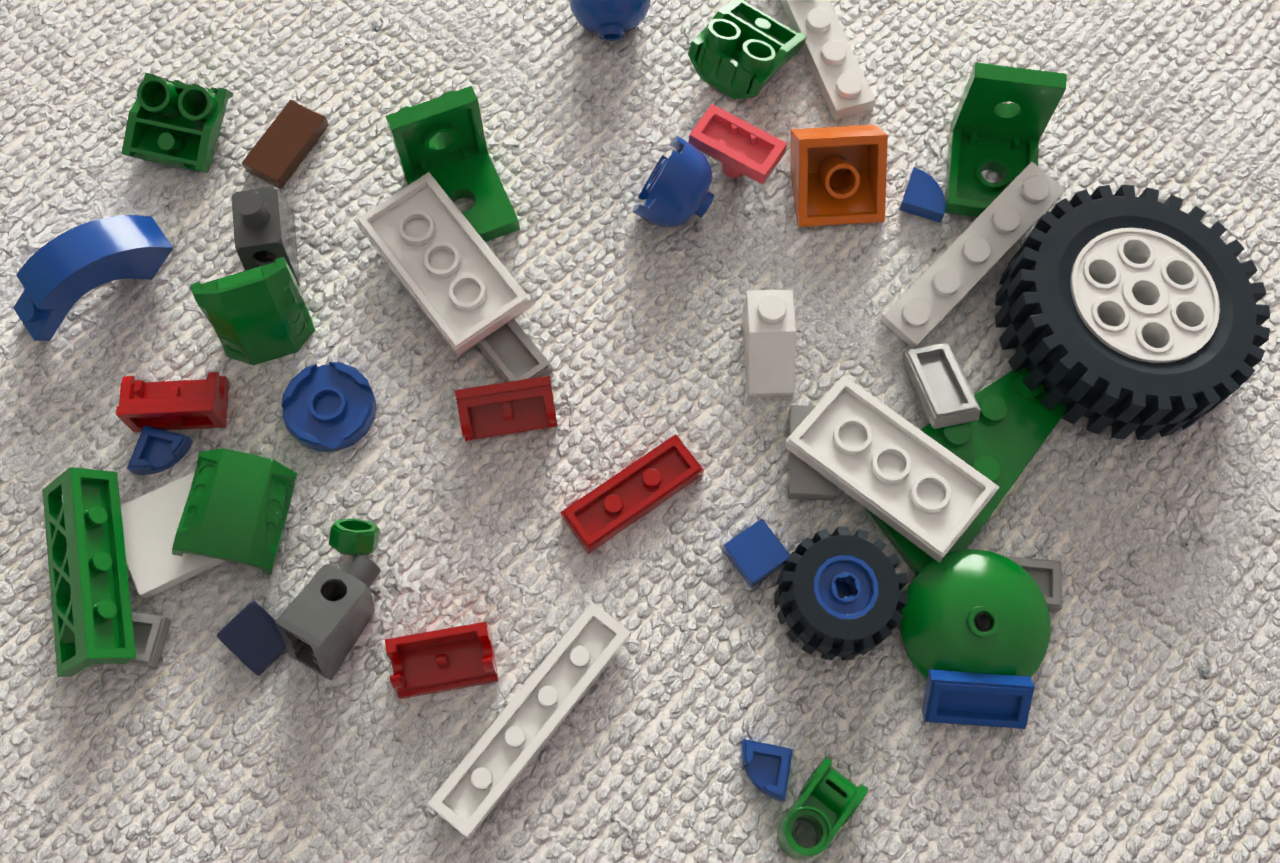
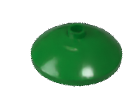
(942, 608)

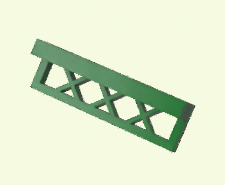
(87, 571)

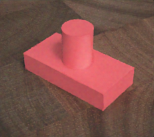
(737, 145)

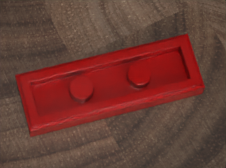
(632, 493)

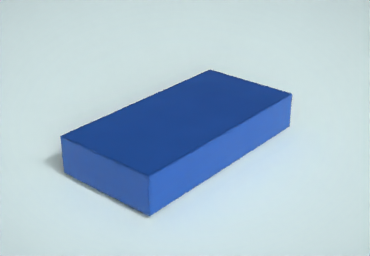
(977, 699)

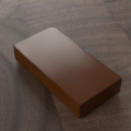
(285, 144)

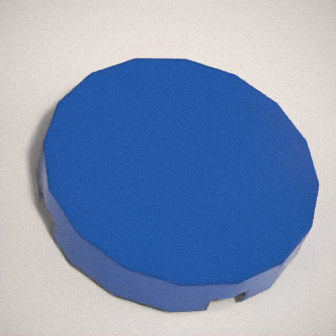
(328, 407)

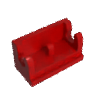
(174, 403)
(506, 408)
(442, 660)

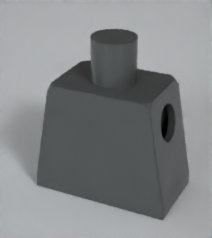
(264, 224)
(329, 615)

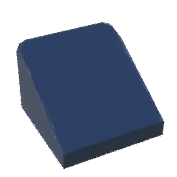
(253, 638)

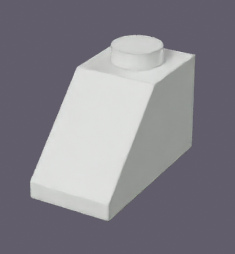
(769, 342)

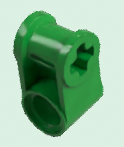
(825, 803)

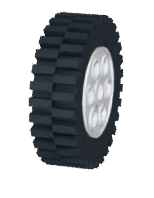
(1131, 312)

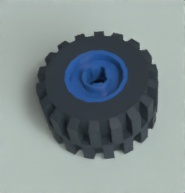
(840, 594)

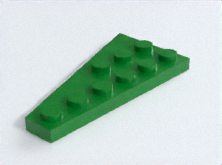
(996, 445)

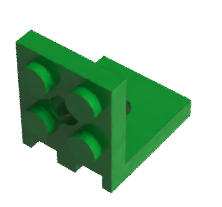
(995, 133)
(454, 157)

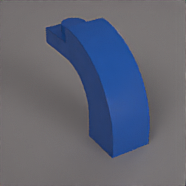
(82, 261)

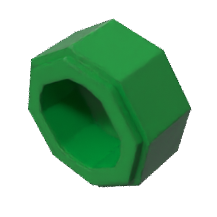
(354, 537)

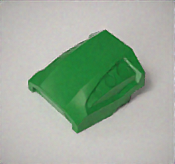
(742, 49)
(175, 123)
(256, 312)
(236, 509)

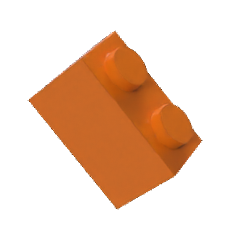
(839, 174)

